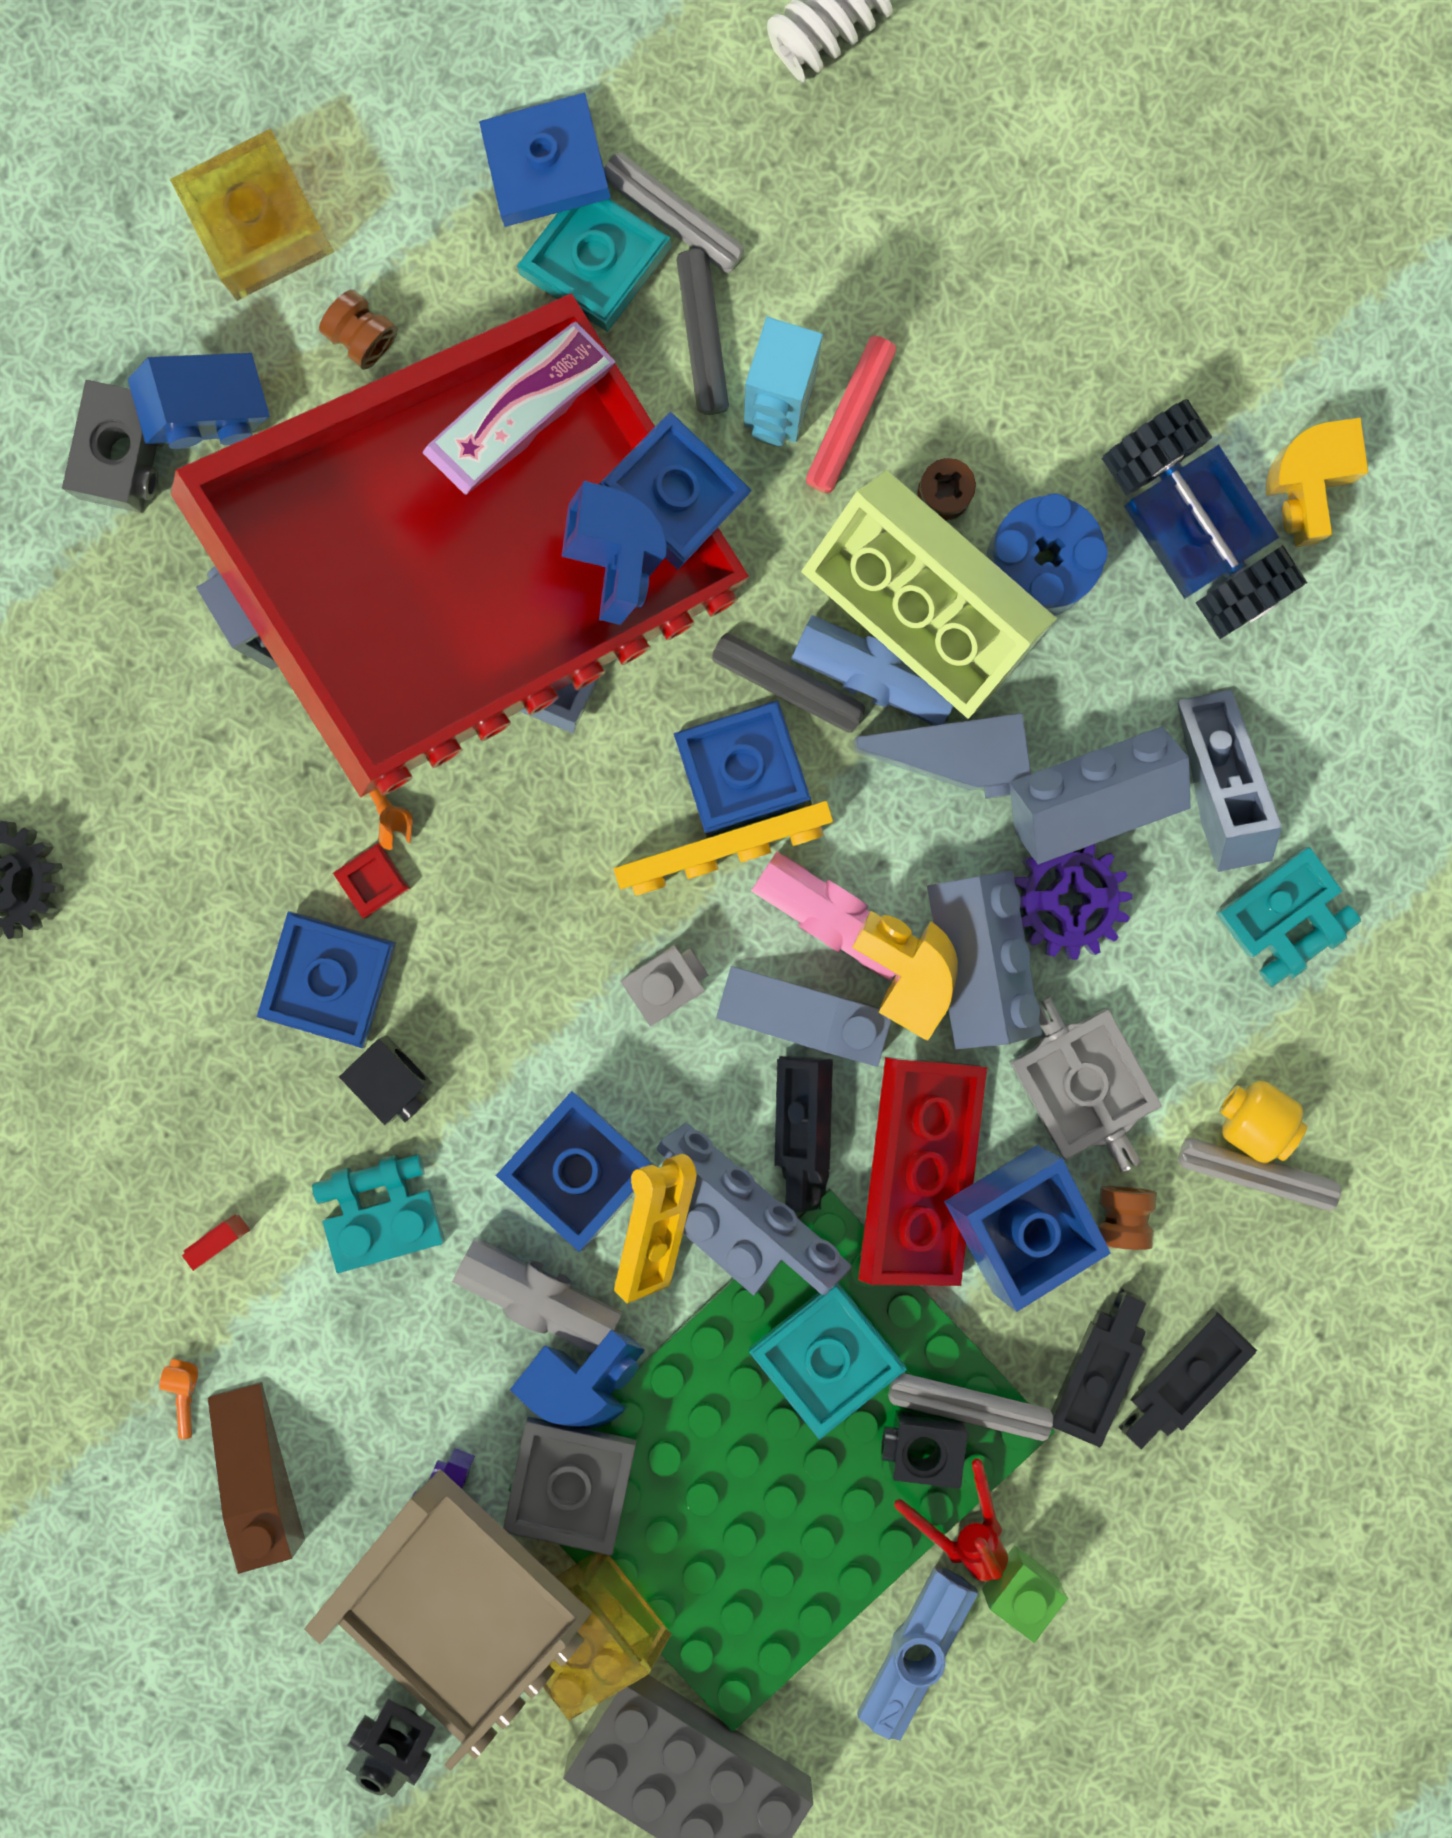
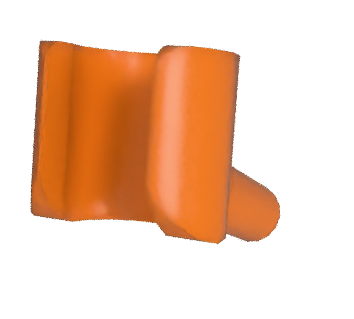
(391, 820)
(181, 1379)

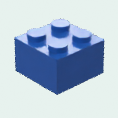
(574, 1171)
(1027, 1227)

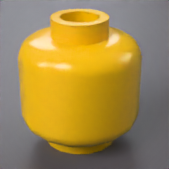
(1262, 1121)

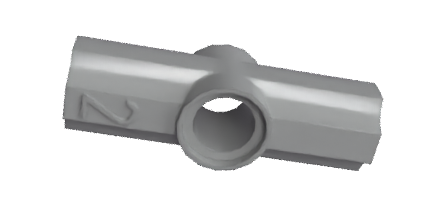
(535, 1296)

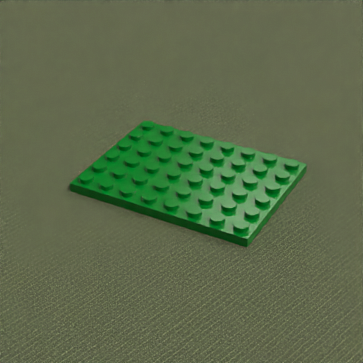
(750, 1524)

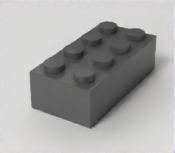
(684, 1770)

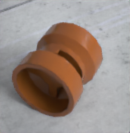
(358, 329)
(1127, 1217)

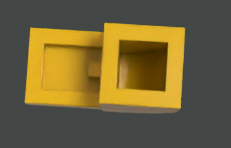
(1315, 460)
(923, 968)

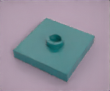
(597, 256)
(827, 1359)

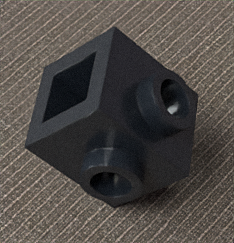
(389, 1749)

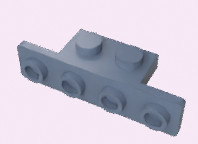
(745, 1225)

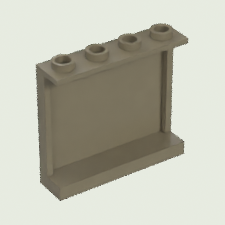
(456, 1613)

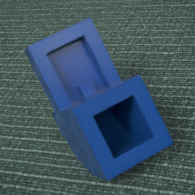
(622, 536)
(577, 1395)

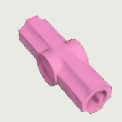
(818, 906)

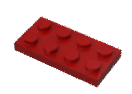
(919, 1161)

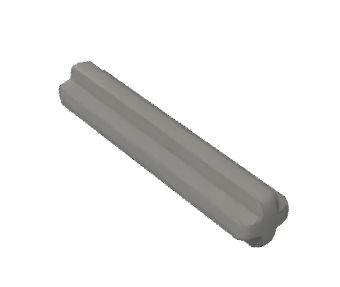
(673, 212)
(1266, 1177)
(971, 1406)

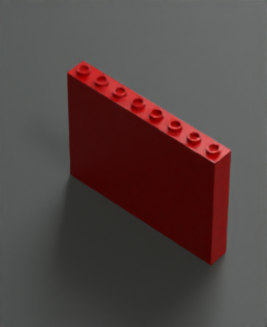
(422, 606)

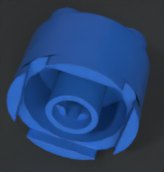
(1068, 533)

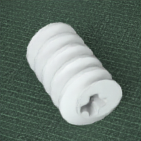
(815, 25)

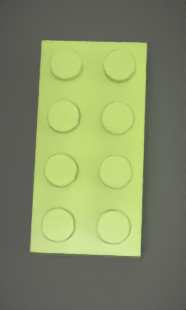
(927, 593)

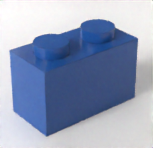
(198, 398)

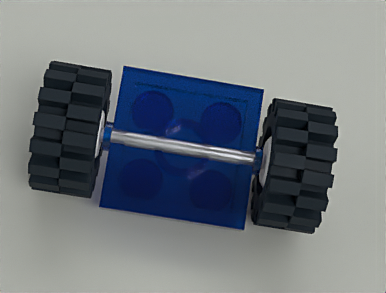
(1201, 519)

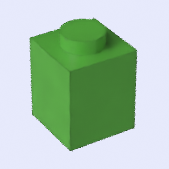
(1025, 1595)

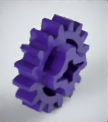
(1074, 925)

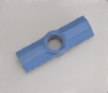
(869, 668)
(904, 1682)

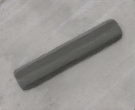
(702, 332)
(788, 683)

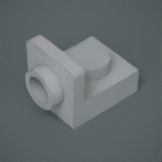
(665, 983)

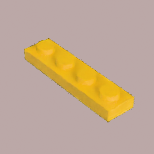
(701, 856)

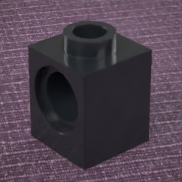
(387, 1081)
(943, 1466)

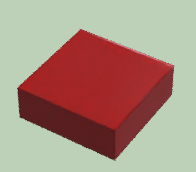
(371, 880)
(215, 1241)

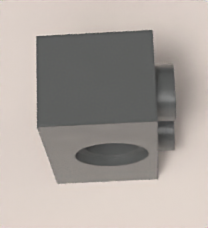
(91, 474)

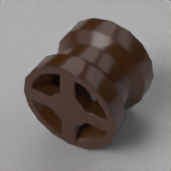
(941, 496)

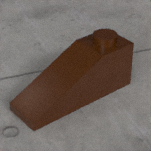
(253, 1480)

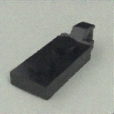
(803, 1128)
(1101, 1371)
(1187, 1379)

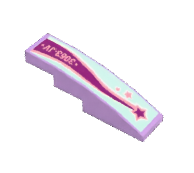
(518, 408)

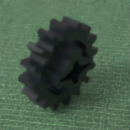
(16, 884)

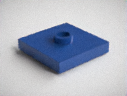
(544, 159)
(680, 485)
(742, 769)
(326, 979)

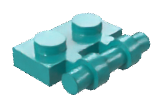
(1281, 902)
(383, 1229)

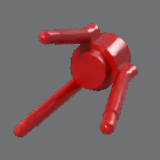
(977, 1543)

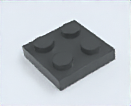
(569, 1485)

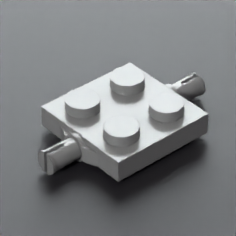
(1085, 1084)

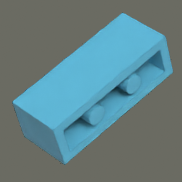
(781, 381)

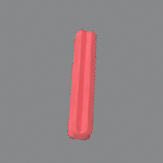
(851, 414)

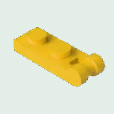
(655, 1227)

